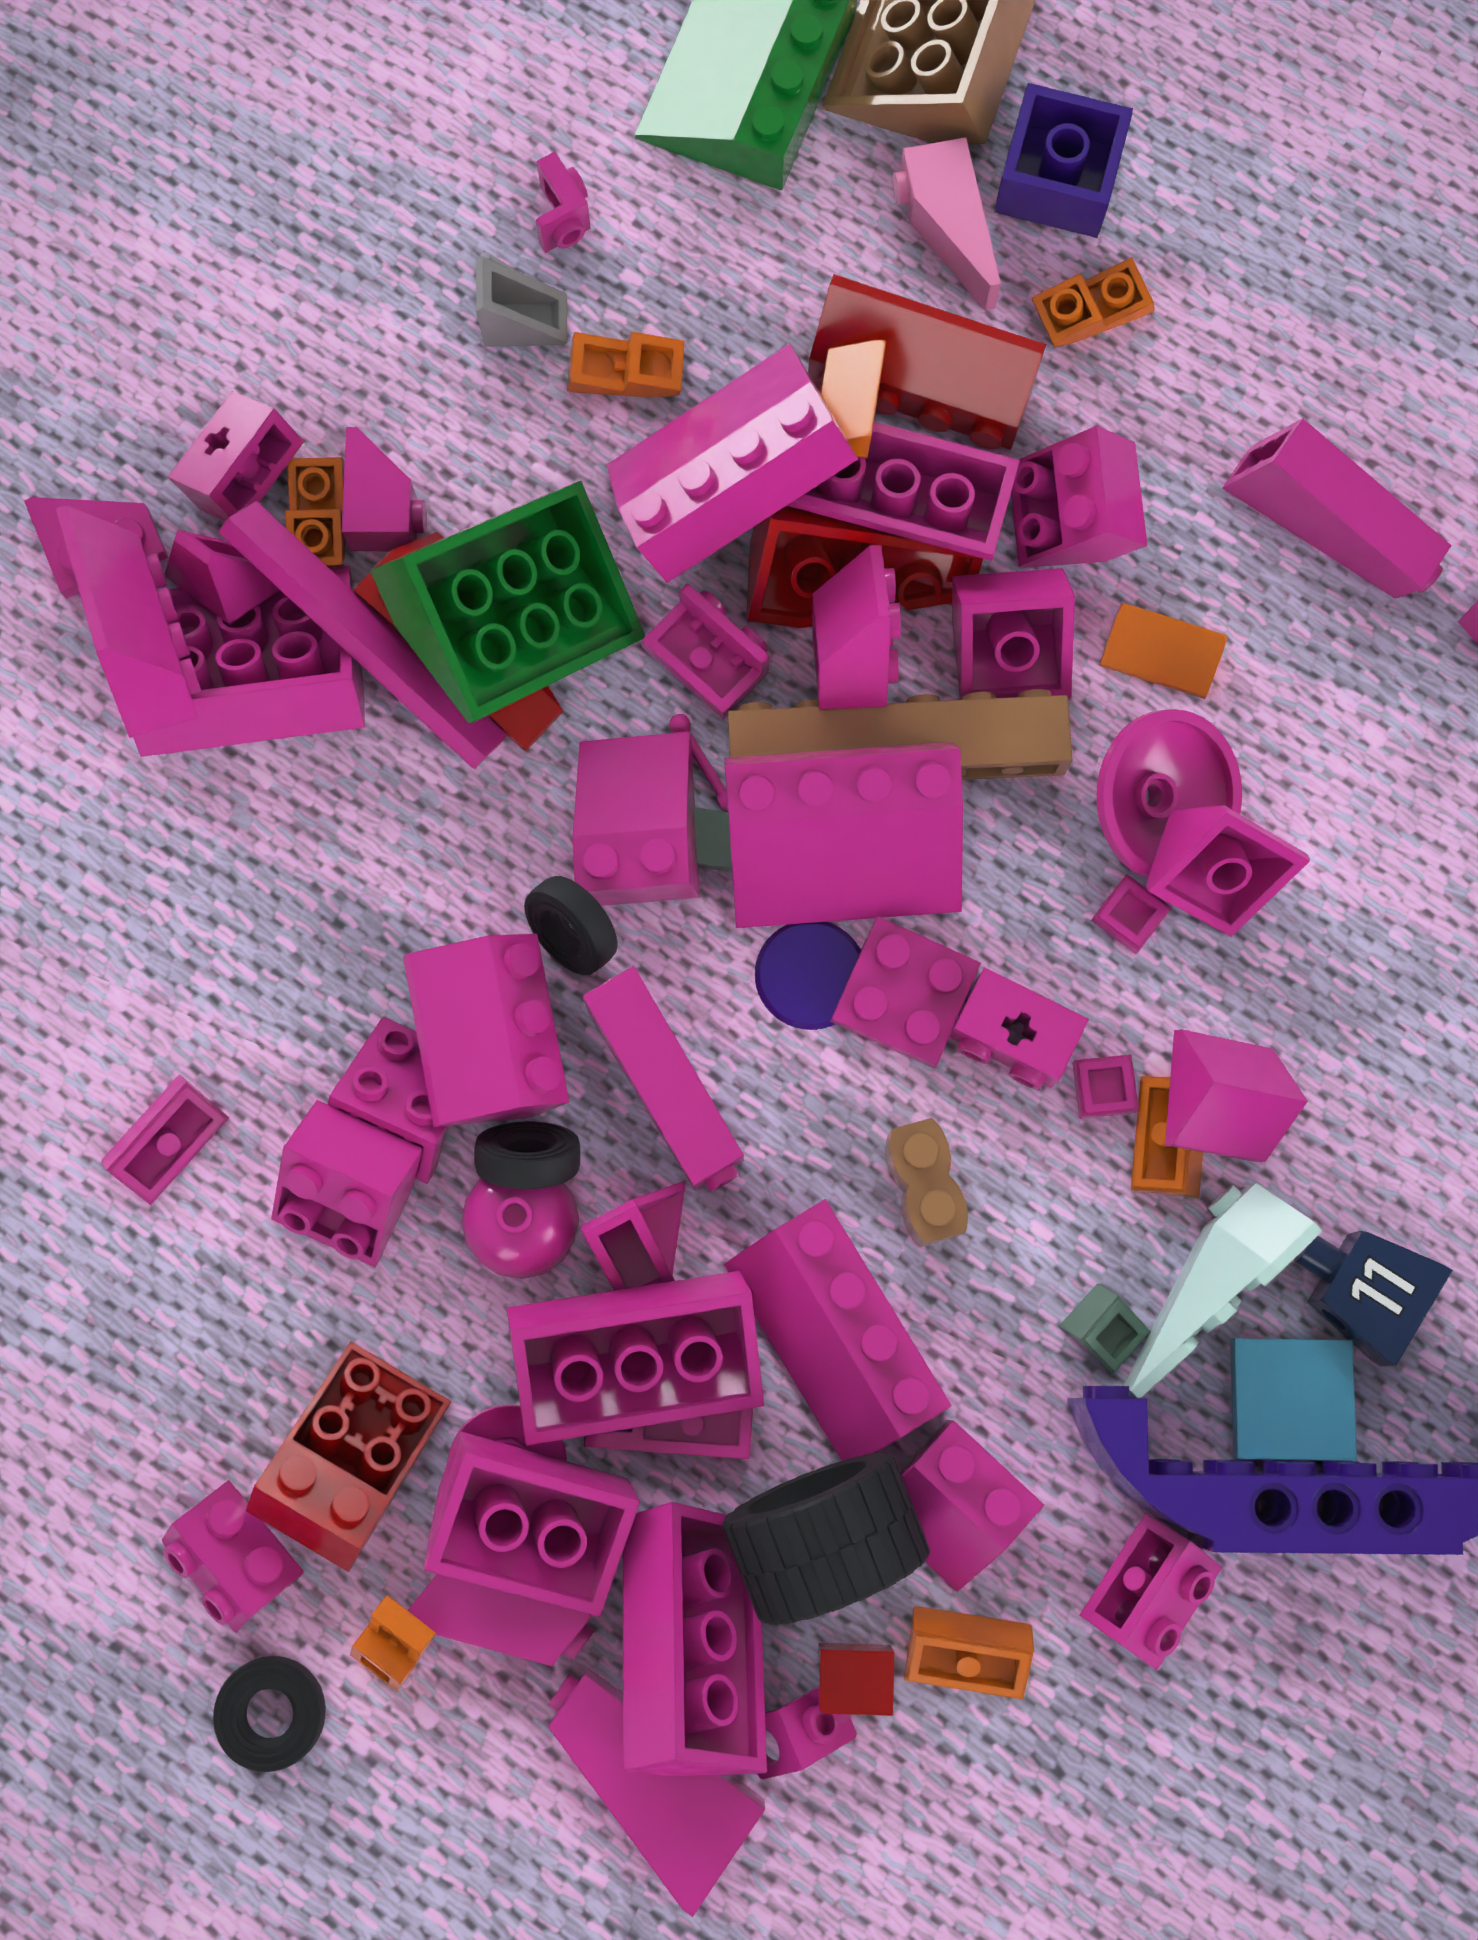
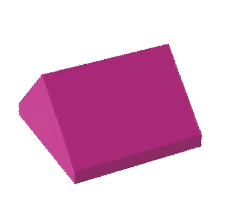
(1221, 866)
(1229, 1097)

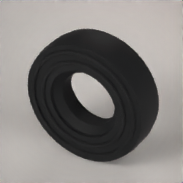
(589, 939)
(527, 1155)
(231, 1720)

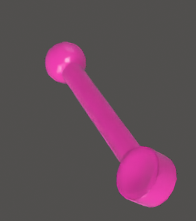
(681, 723)

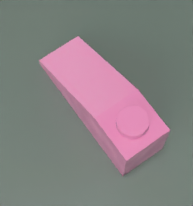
(948, 213)

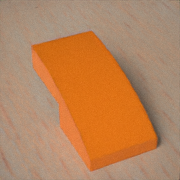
(635, 367)
(392, 1643)

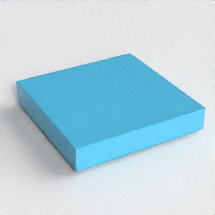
(1293, 1399)

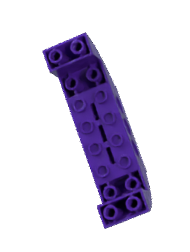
(1216, 1506)

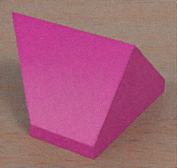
(217, 575)
(638, 1238)

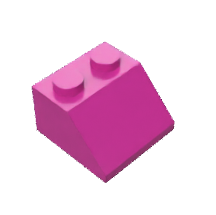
(1013, 632)
(965, 1504)

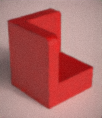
(856, 1679)

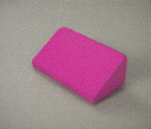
(164, 1139)

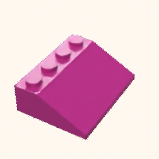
(728, 464)
(261, 677)
(845, 834)

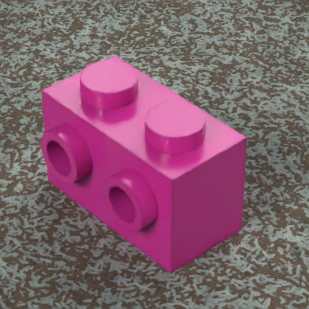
(1151, 1591)

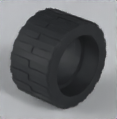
(826, 1539)

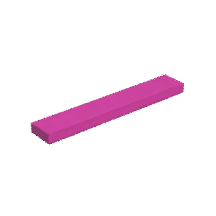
(357, 629)

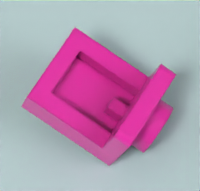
(567, 195)

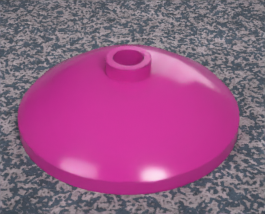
(1182, 767)

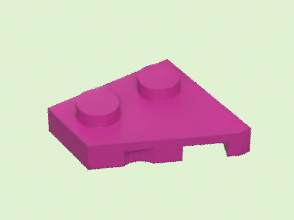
(128, 515)

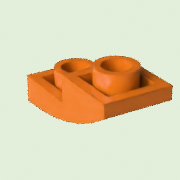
(1093, 305)
(317, 506)

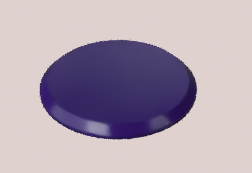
(805, 972)

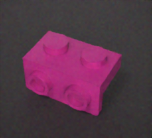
(708, 651)
(229, 1557)

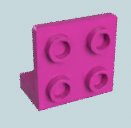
(390, 1091)

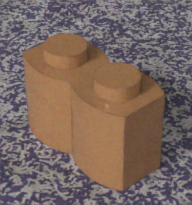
(920, 1167)

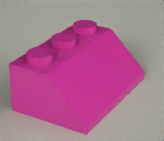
(486, 1030)
(529, 1524)

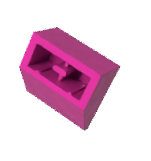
(1078, 501)
(854, 632)
(344, 1182)

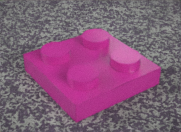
(905, 992)

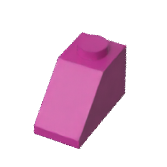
(377, 499)

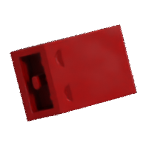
(347, 1456)

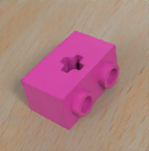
(236, 456)
(1048, 1026)

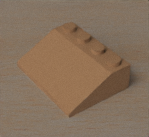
(928, 66)

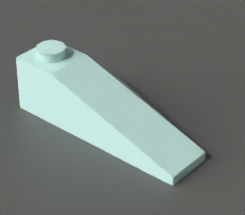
(1237, 1249)

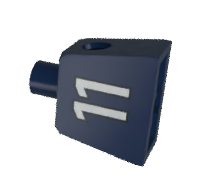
(1373, 1291)

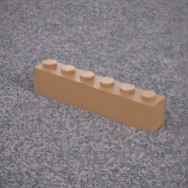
(994, 734)

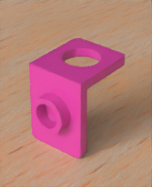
(804, 1734)

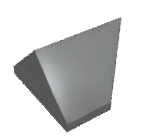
(517, 307)

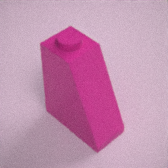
(501, 1620)

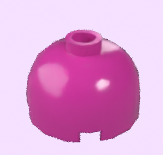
(520, 1229)

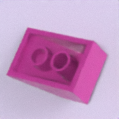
(636, 819)

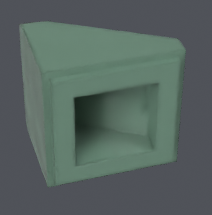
(1105, 1328)

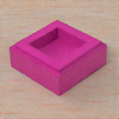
(1131, 914)
(1105, 1086)

